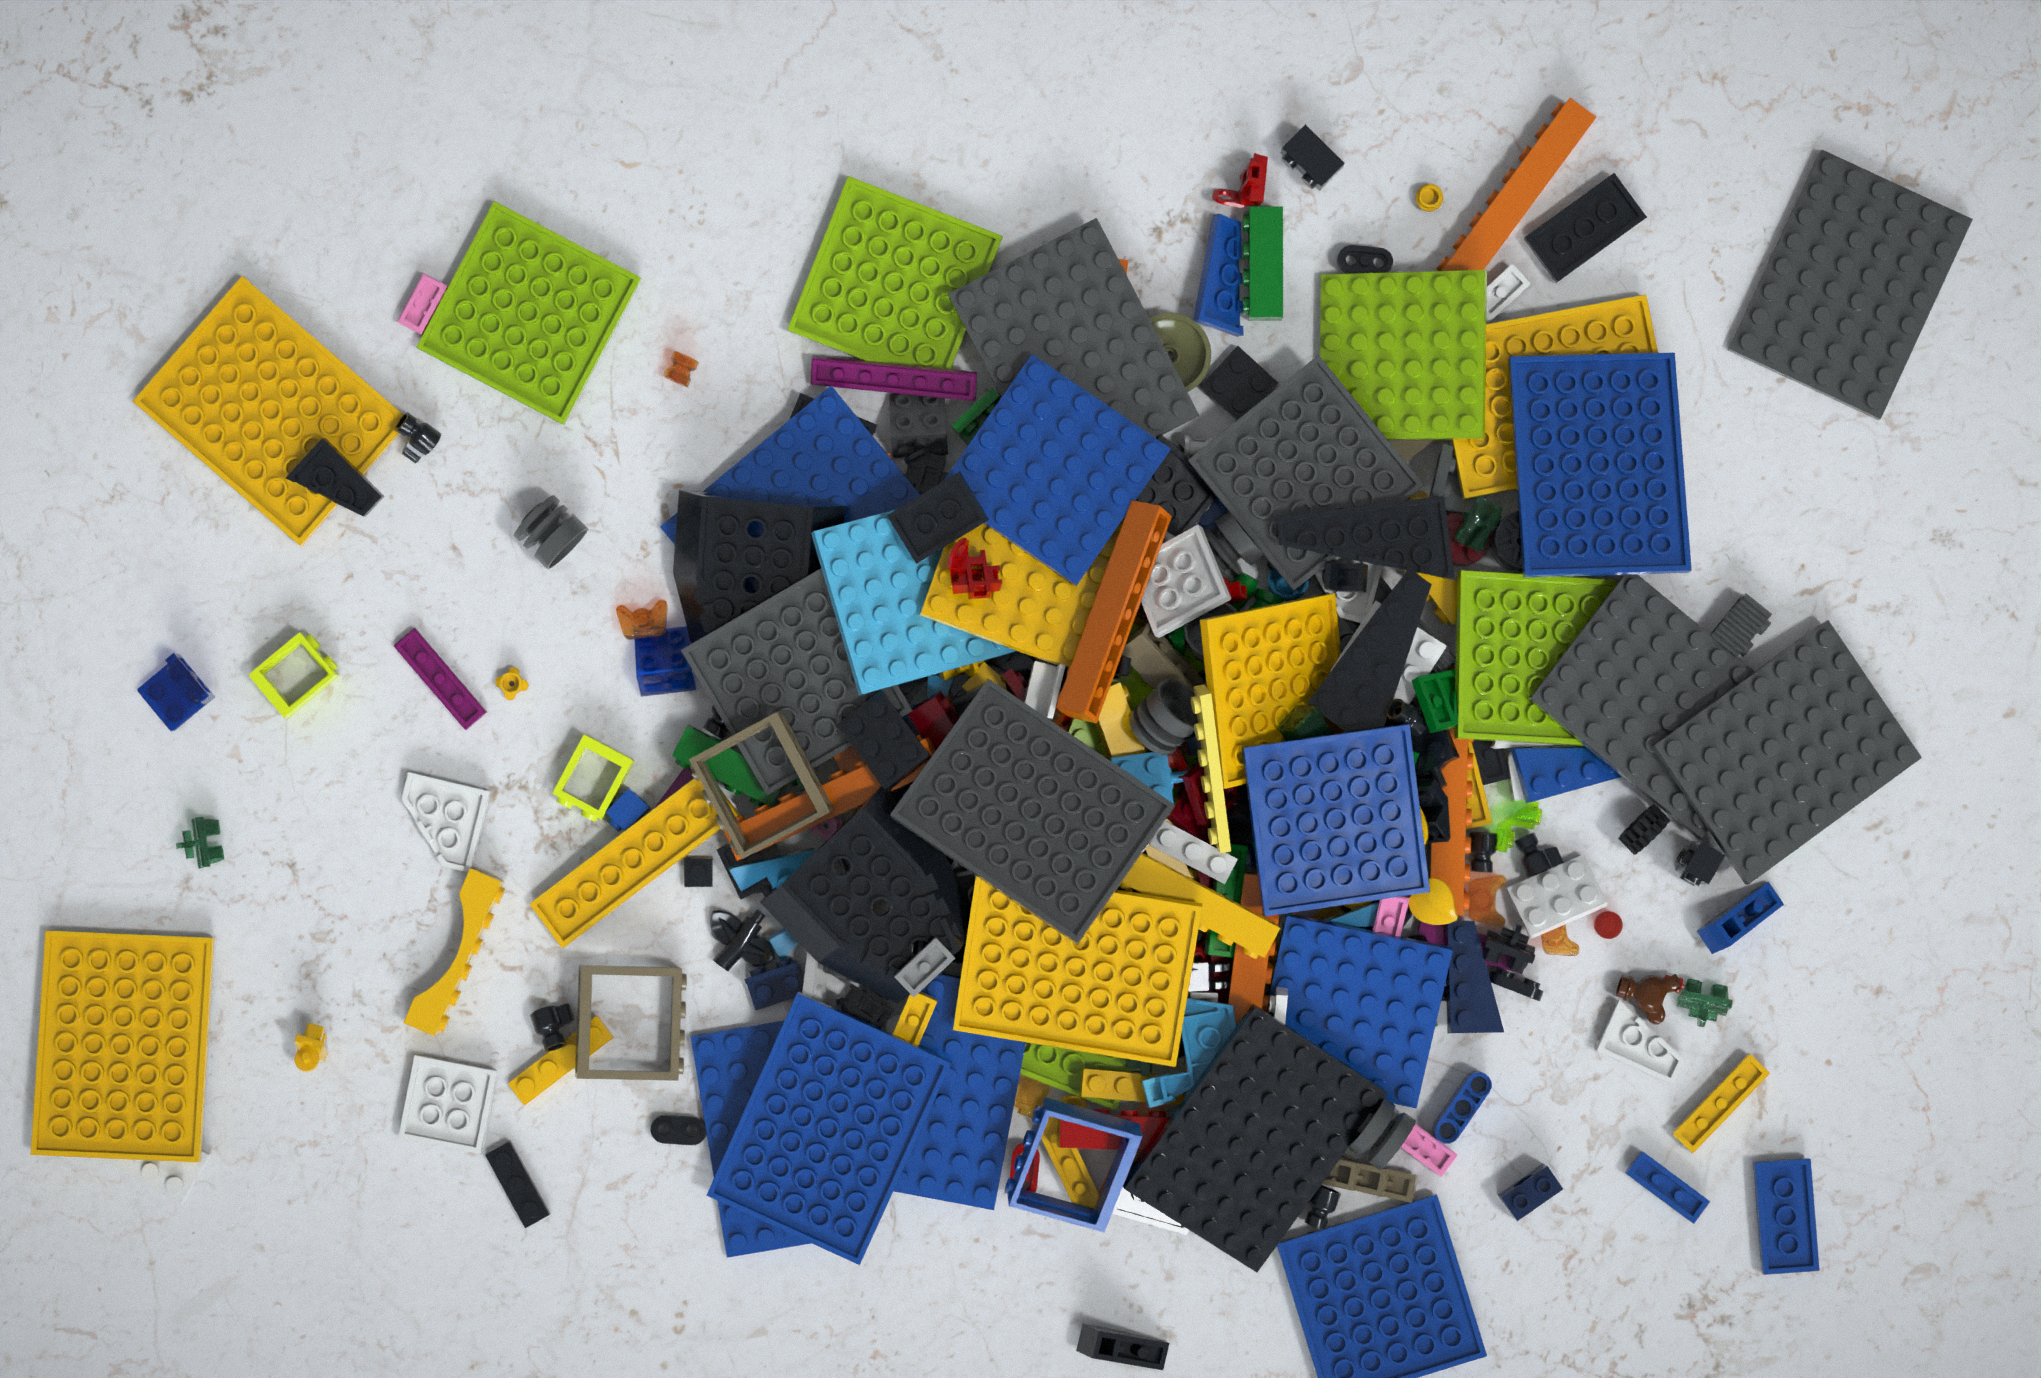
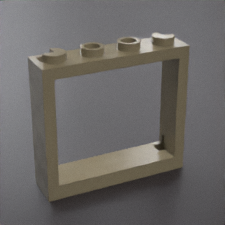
(801, 764)
(677, 1035)

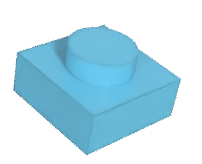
(1153, 1091)

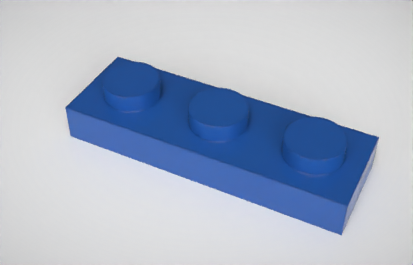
(1667, 1187)

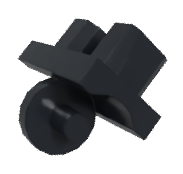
(1510, 943)

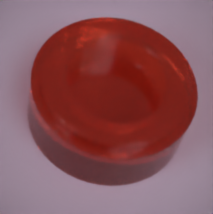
(1608, 925)

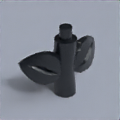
(740, 939)

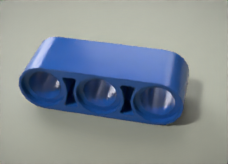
(1474, 1099)

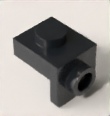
(1345, 577)

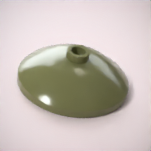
(1187, 344)

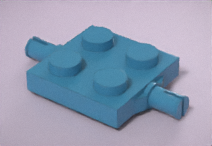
(1152, 771)

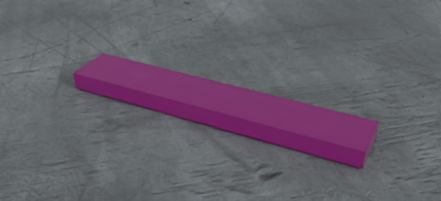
(894, 378)

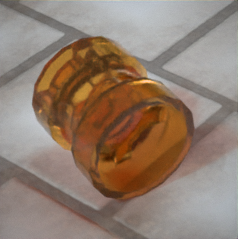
(681, 368)

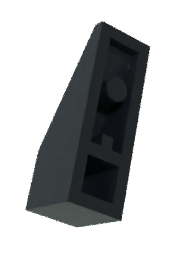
(1122, 1347)

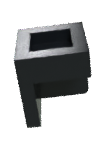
(1239, 825)

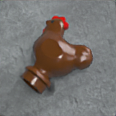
(1649, 993)

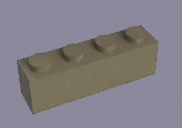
(1158, 660)

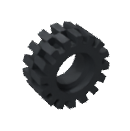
(1644, 829)

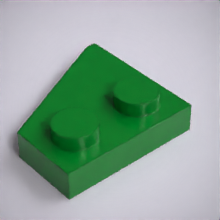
(1437, 699)

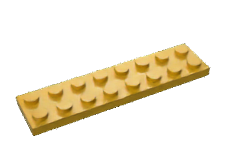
(628, 863)

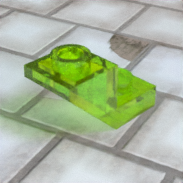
(1525, 817)

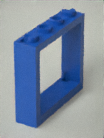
(1063, 1210)

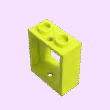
(270, 690)
(605, 751)

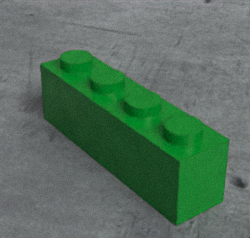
(1265, 263)
(726, 767)

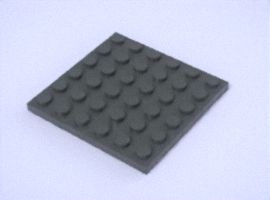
(1302, 454)
(788, 660)

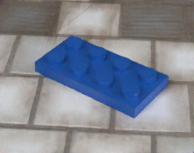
(1786, 1216)

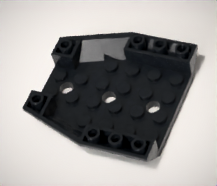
(719, 553)
(835, 911)

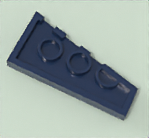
(1468, 984)

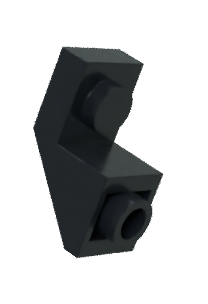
(1435, 809)

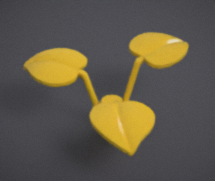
(1432, 907)

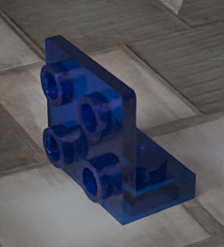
(661, 664)
(175, 692)

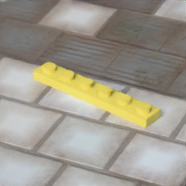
(1209, 758)

